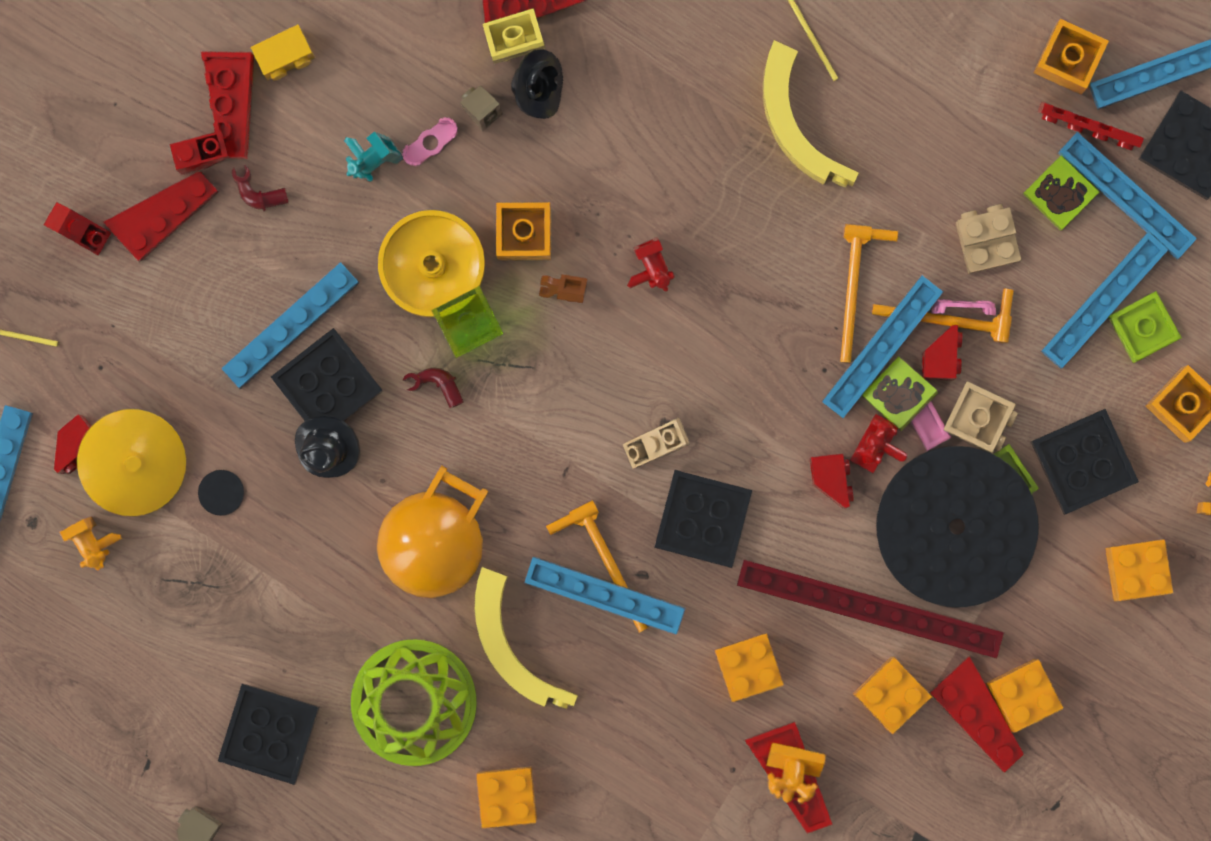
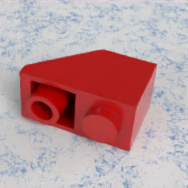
(199, 152)
(77, 228)
(941, 359)
(68, 444)
(830, 478)

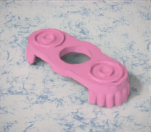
(443, 131)
(988, 307)

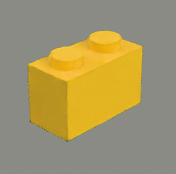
(283, 53)

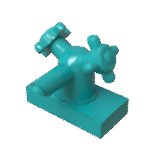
(367, 161)

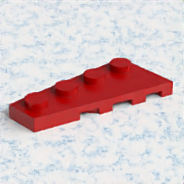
(502, 8)
(230, 91)
(1100, 130)
(157, 217)
(974, 709)
(811, 814)

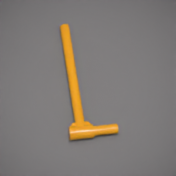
(857, 236)
(998, 327)
(585, 516)

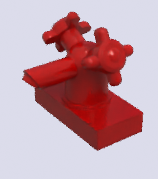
(655, 266)
(876, 443)

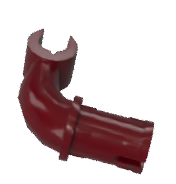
(258, 199)
(443, 380)

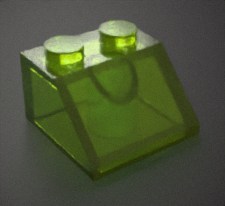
(467, 322)

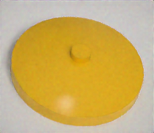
(430, 261)
(131, 462)

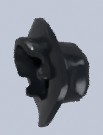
(538, 84)
(327, 446)

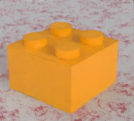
(1071, 56)
(523, 231)
(1183, 404)
(1139, 570)
(749, 667)
(892, 695)
(1024, 695)
(506, 797)

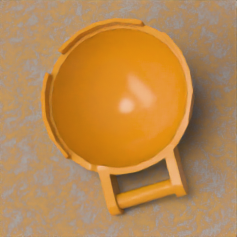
(432, 540)

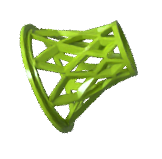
(465, 689)

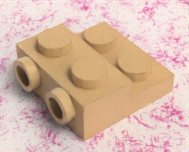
(988, 239)
(981, 418)

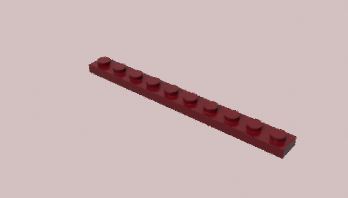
(870, 609)

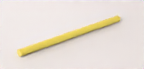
(813, 40)
(28, 338)

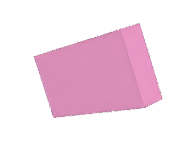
(930, 427)

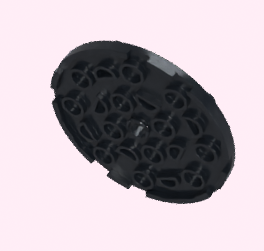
(996, 536)

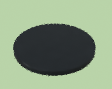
(221, 492)

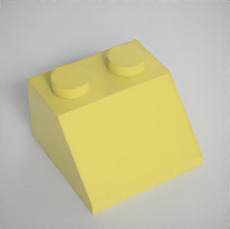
(513, 36)

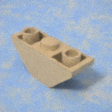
(656, 443)

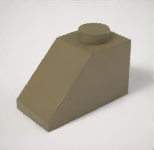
(481, 107)
(197, 825)

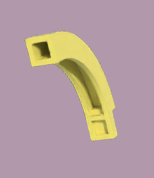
(784, 126)
(492, 636)

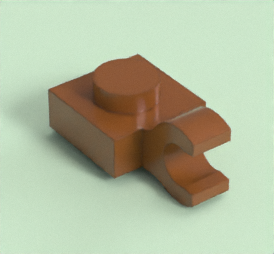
(567, 288)

